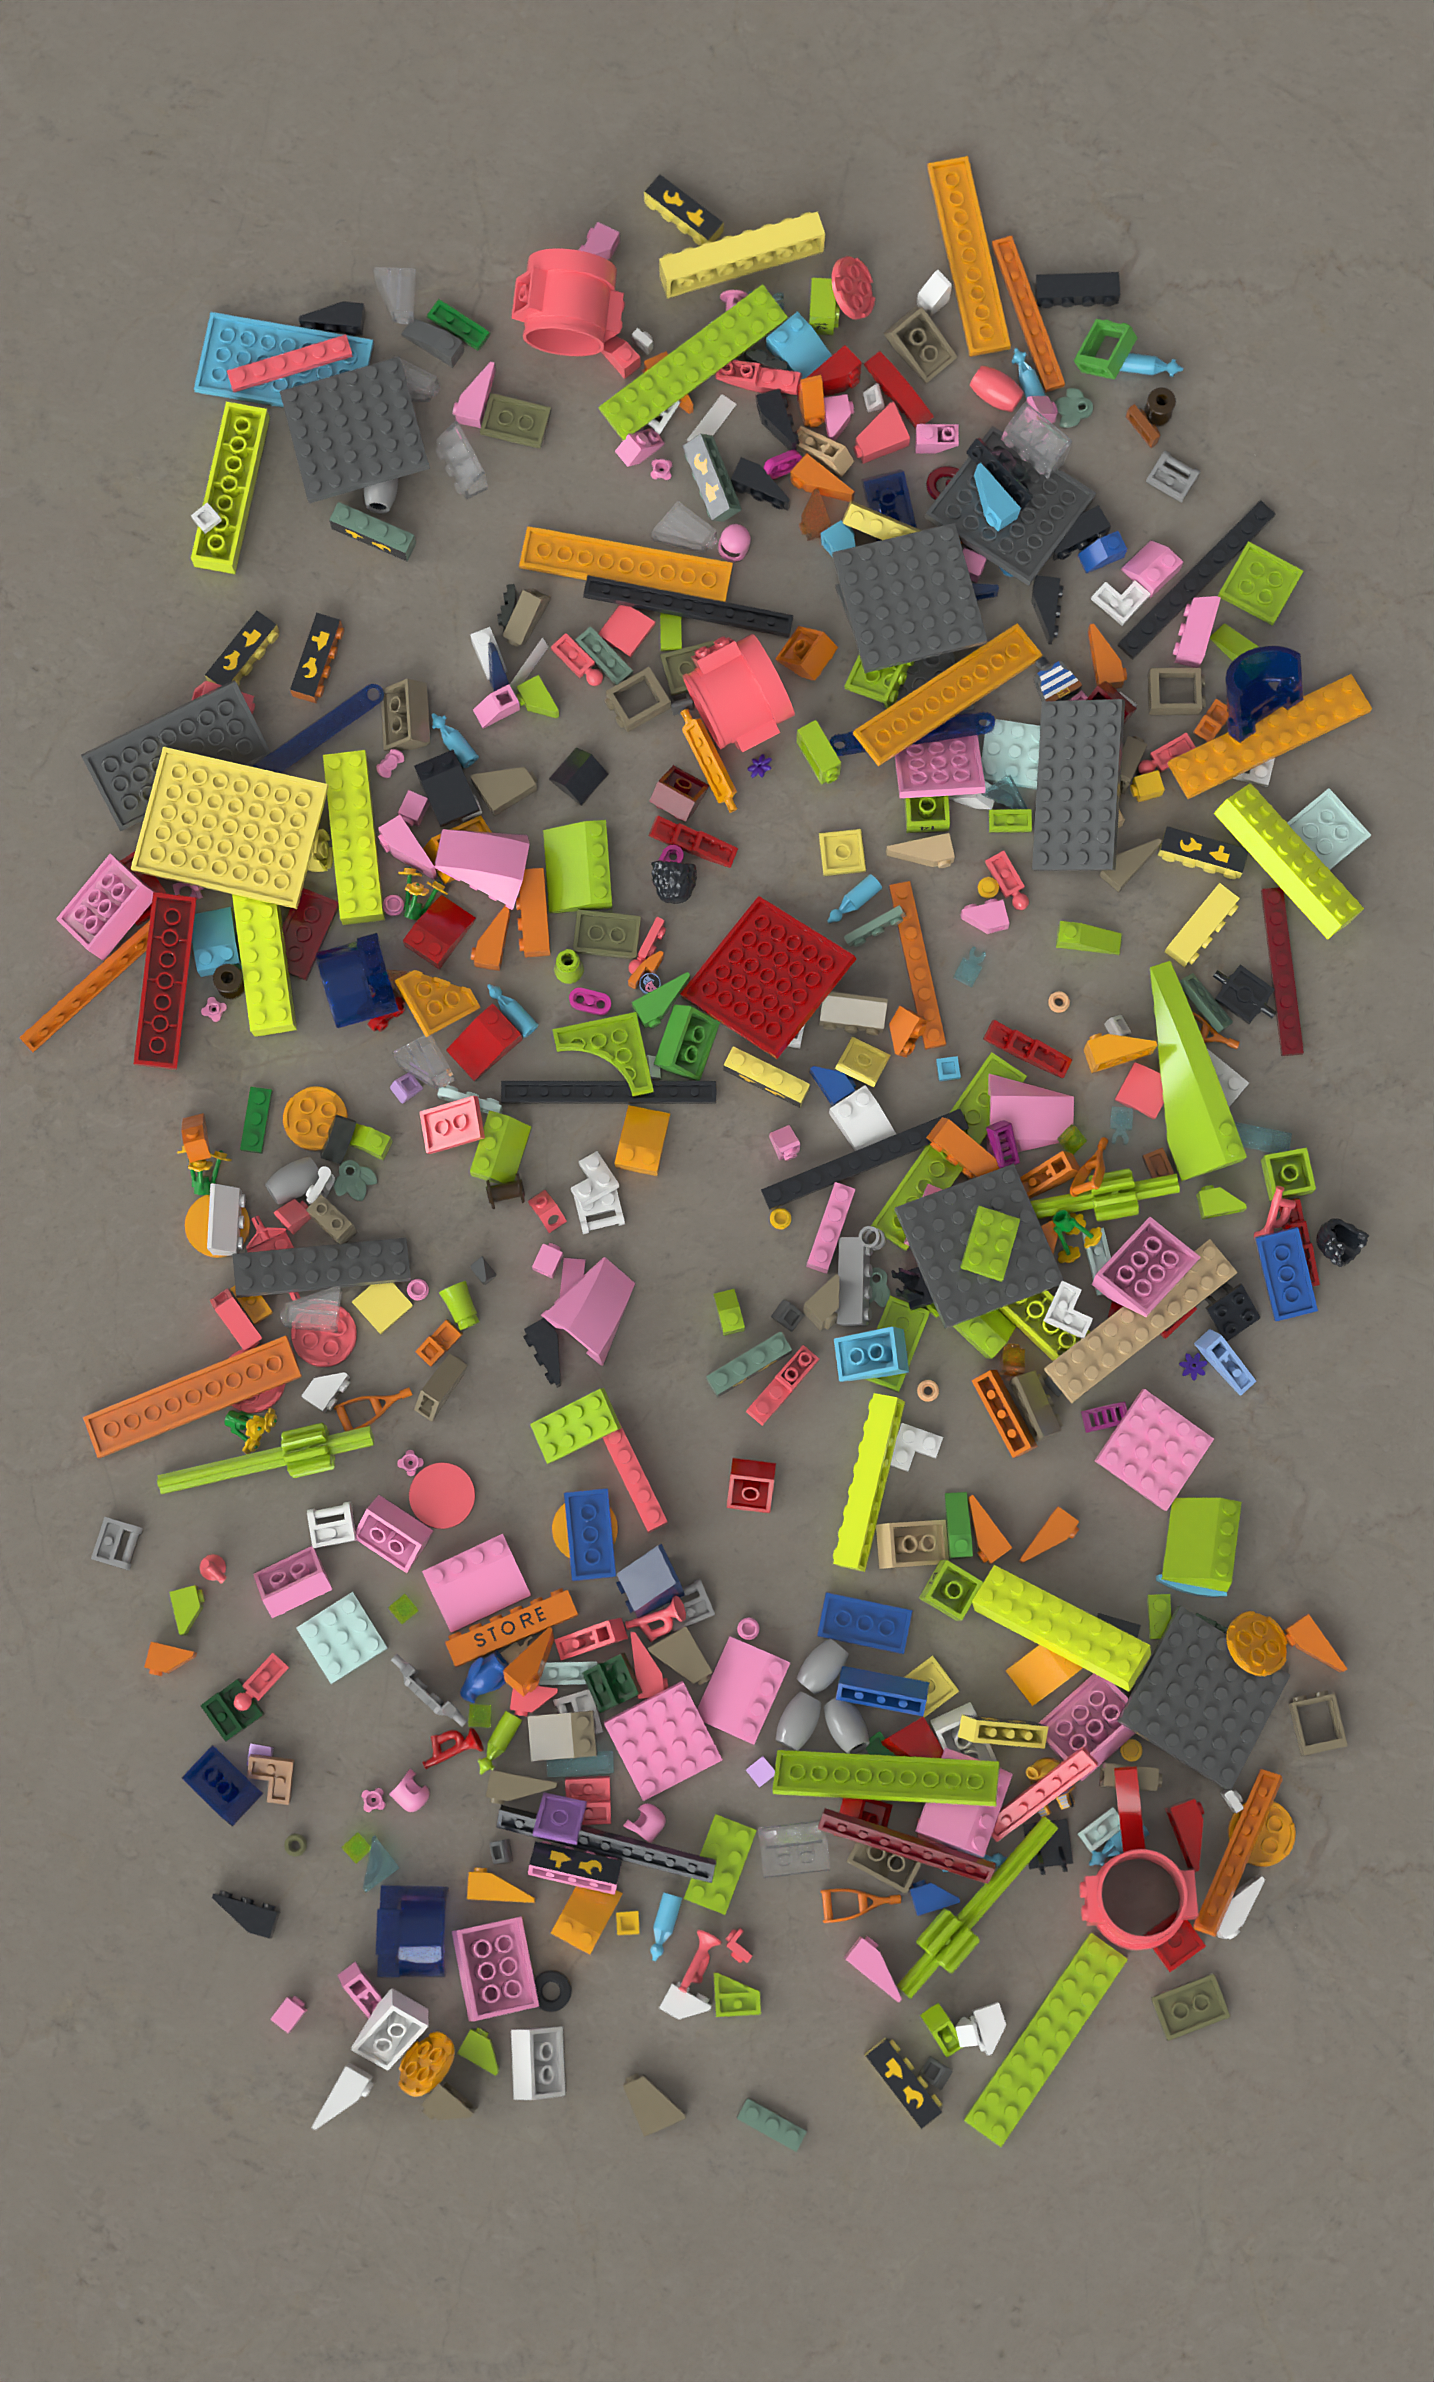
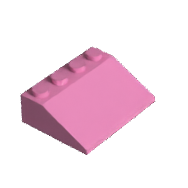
(106, 907)
(1145, 1268)
(476, 1583)
(742, 1690)
(1088, 1720)
(959, 1825)
(495, 1969)

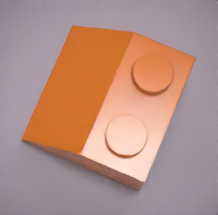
(807, 652)

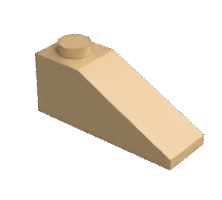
(827, 452)
(927, 851)

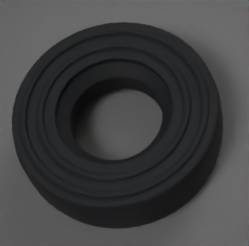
(565, 1990)

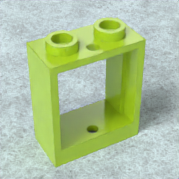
(819, 752)

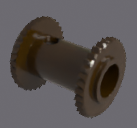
(1160, 406)
(225, 973)
(505, 1191)

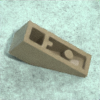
(1129, 863)

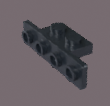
(1004, 470)

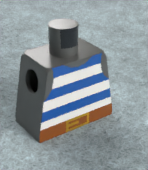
(1055, 681)

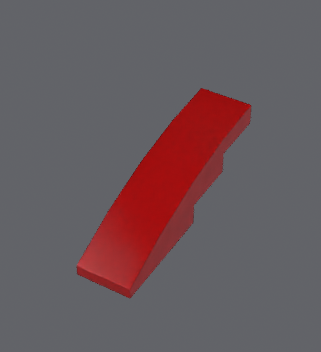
(898, 389)
(693, 842)
(1027, 1049)
(1297, 1220)
(1129, 1808)

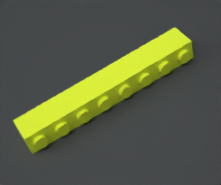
(868, 1482)

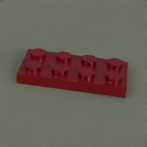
(306, 931)

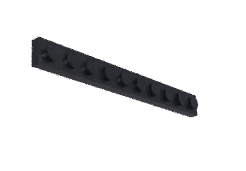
(1196, 579)
(688, 606)
(606, 1092)
(855, 1162)
(617, 1847)

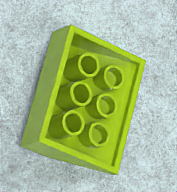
(578, 867)
(1202, 1542)

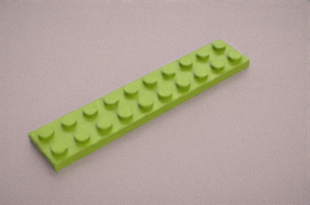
(693, 362)
(933, 1166)
(886, 1777)
(1045, 2039)

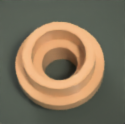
(1063, 997)
(931, 1384)

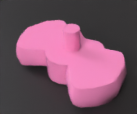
(390, 763)

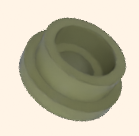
(288, 1845)

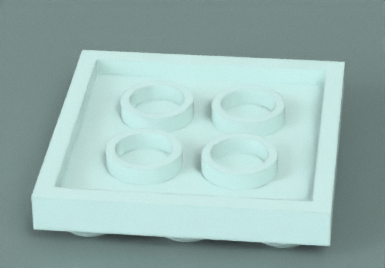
(1011, 751)
(1329, 829)
(342, 1638)

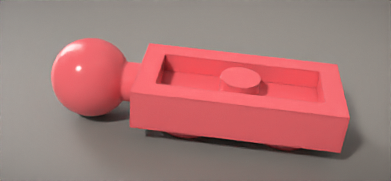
(577, 660)
(1165, 753)
(1007, 879)
(648, 949)
(261, 1681)

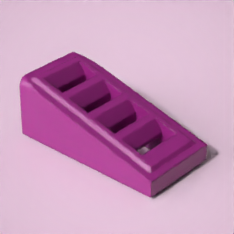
(1008, 1134)
(1086, 1420)

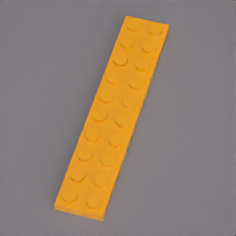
(968, 256)
(654, 568)
(947, 694)
(1274, 735)

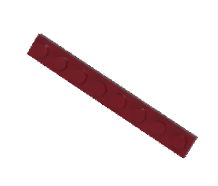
(1282, 971)
(906, 1845)

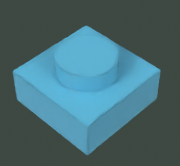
(948, 1068)

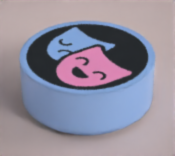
(649, 982)

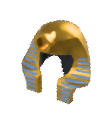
(1040, 1769)

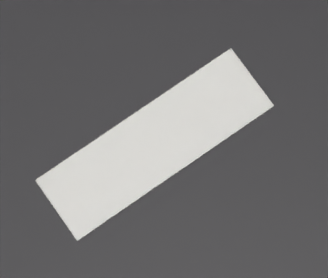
(714, 417)
(529, 665)

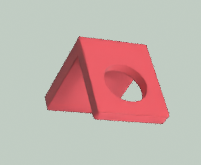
(545, 1208)

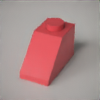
(621, 356)
(293, 1215)
(532, 1700)

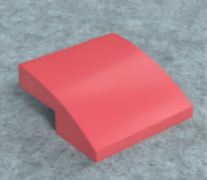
(626, 629)
(1142, 1091)
(596, 1793)

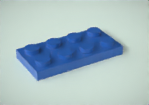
(1286, 1273)
(590, 1534)
(864, 1623)

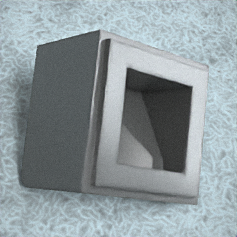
(483, 1270)

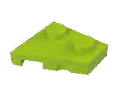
(735, 1998)

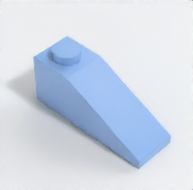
(1225, 1361)

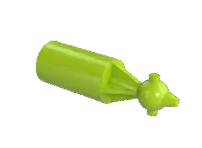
(499, 1740)

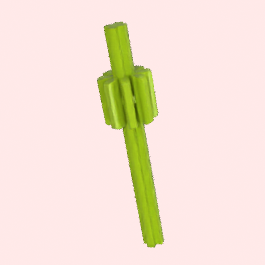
(1113, 1199)
(302, 1450)
(950, 1937)

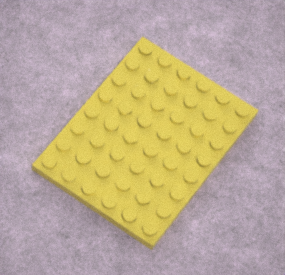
(230, 827)

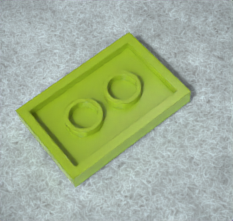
(990, 1243)

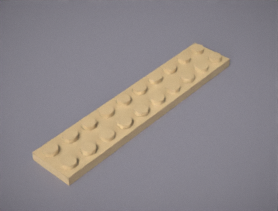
(1129, 1331)

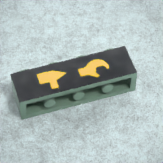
(711, 477)
(372, 531)
(749, 1364)

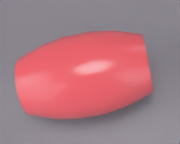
(996, 388)

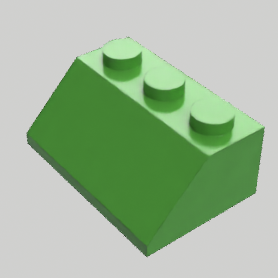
(686, 1042)

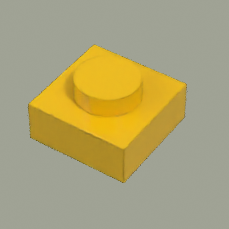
(627, 1923)

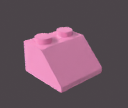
(1153, 567)

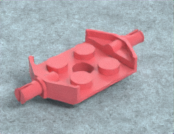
(269, 1239)

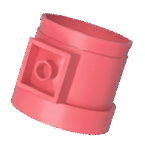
(568, 302)
(738, 692)
(1095, 1914)

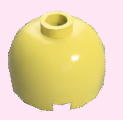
(321, 855)

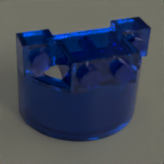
(1249, 691)
(346, 978)
(412, 1931)

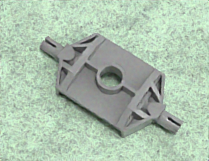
(419, 1689)

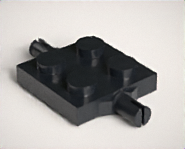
(1244, 994)

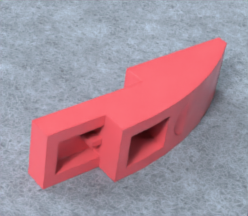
(759, 379)
(782, 1385)

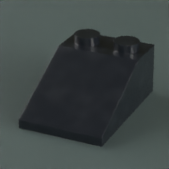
(446, 788)

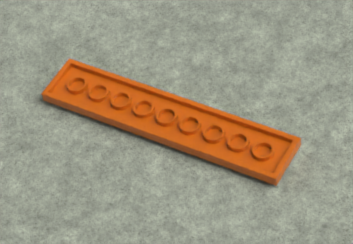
(192, 1397)

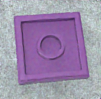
(559, 1818)

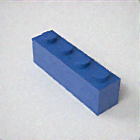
(882, 1691)

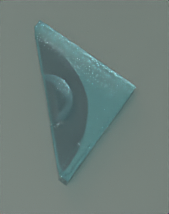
(1006, 793)
(379, 1865)

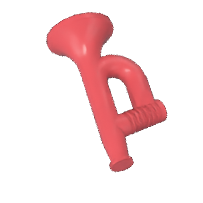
(1271, 1222)
(213, 1568)
(675, 1609)
(700, 1960)

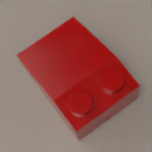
(838, 372)
(438, 931)
(484, 1042)
(1188, 1827)

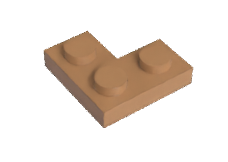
(276, 1771)

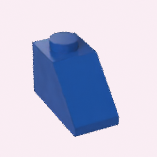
(1103, 552)
(833, 1084)
(929, 1897)

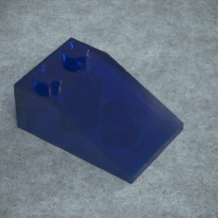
(889, 496)
(222, 1786)

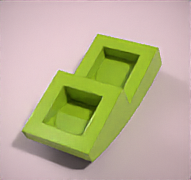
(670, 632)

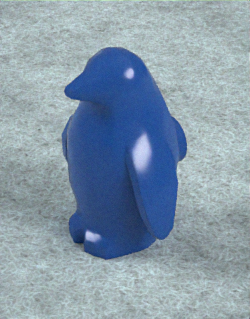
(484, 1676)

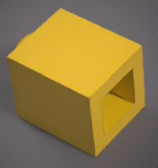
(1147, 786)

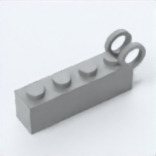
(855, 1275)

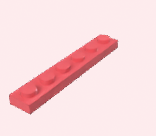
(289, 363)
(1043, 1792)

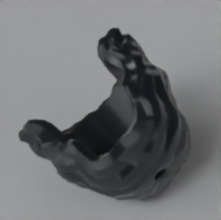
(674, 880)
(1340, 1241)

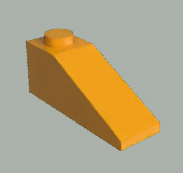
(488, 1886)

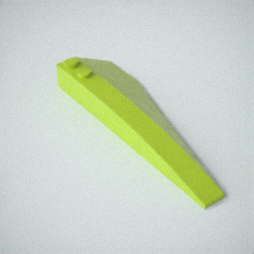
(1196, 1109)

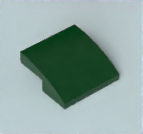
(612, 1682)
(224, 1714)

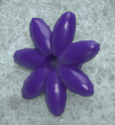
(760, 766)
(1190, 1369)

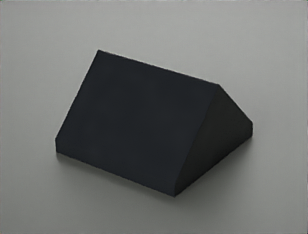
(579, 775)

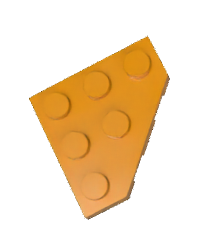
(435, 1000)

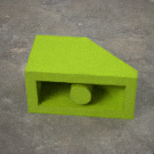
(536, 698)
(371, 1141)
(1217, 1202)
(729, 1312)
(187, 1607)
(941, 2029)
(480, 2050)

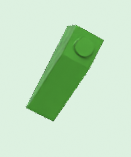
(656, 1004)
(958, 1526)

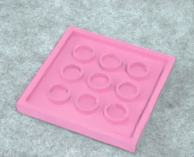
(940, 768)
(1154, 1449)
(662, 1740)

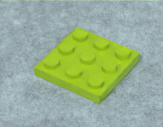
(1260, 583)

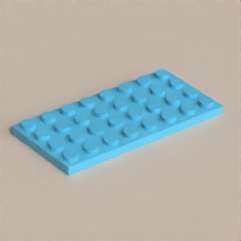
(242, 341)

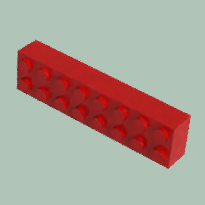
(165, 981)

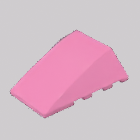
(485, 861)
(1035, 1112)
(593, 1308)

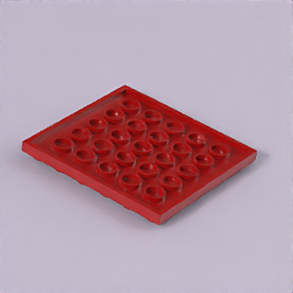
(768, 977)

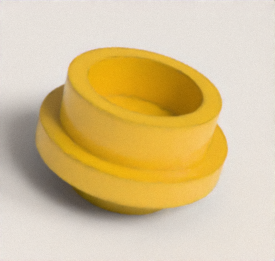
(988, 887)
(780, 1218)
(1131, 1750)

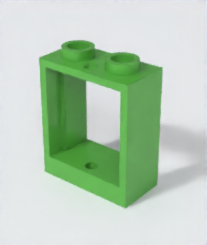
(1109, 368)

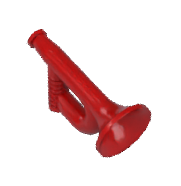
(471, 1742)

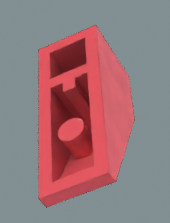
(591, 1638)
(646, 1670)

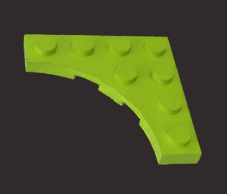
(615, 1040)

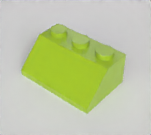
(501, 1149)
(987, 1332)

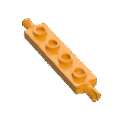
(709, 760)

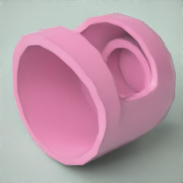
(735, 540)
(406, 1799)
(649, 1823)

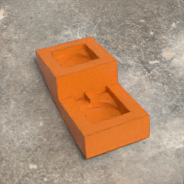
(1212, 721)
(649, 965)
(439, 1343)

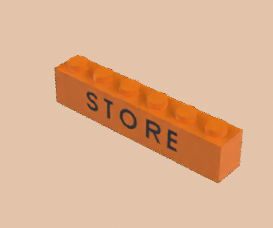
(511, 1628)

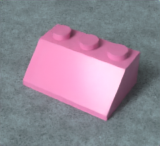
(1196, 631)
(392, 1533)
(292, 1582)

